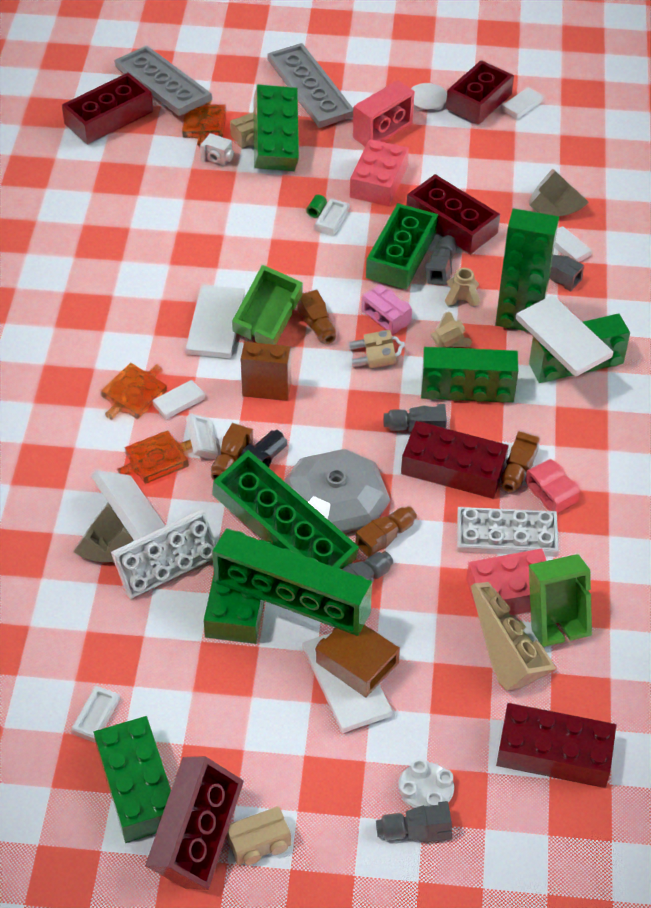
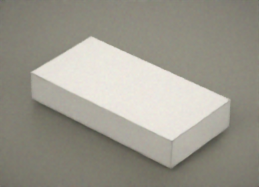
(522, 103)
(331, 217)
(570, 245)
(178, 399)
(202, 436)
(95, 713)

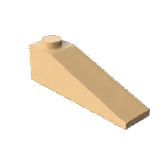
(510, 650)

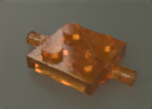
(203, 121)
(133, 391)
(156, 457)

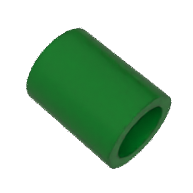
(316, 206)

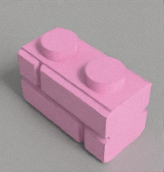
(386, 309)

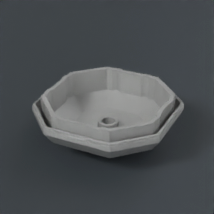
(350, 501)

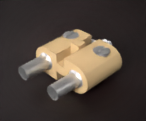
(378, 348)

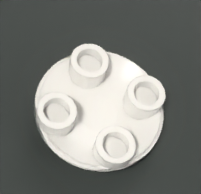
(429, 97)
(425, 784)

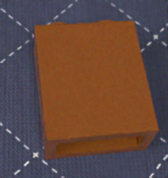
(266, 371)
(358, 660)

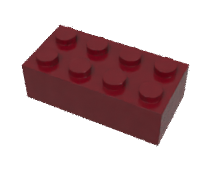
(107, 108)
(458, 213)
(454, 459)
(556, 745)
(195, 823)

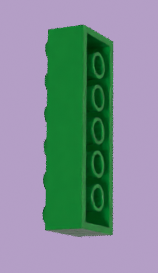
(525, 264)
(280, 513)
(292, 581)

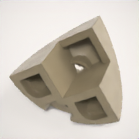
(556, 196)
(103, 537)

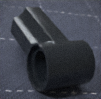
(267, 447)

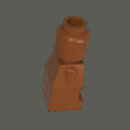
(315, 315)
(233, 444)
(519, 461)
(382, 531)

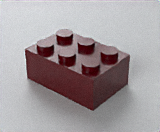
(479, 92)

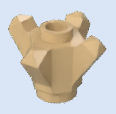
(463, 288)
(450, 333)

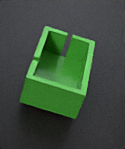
(267, 306)
(560, 599)

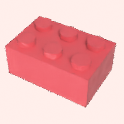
(383, 113)
(379, 172)
(507, 576)

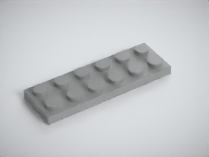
(164, 80)
(315, 88)

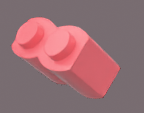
(552, 486)

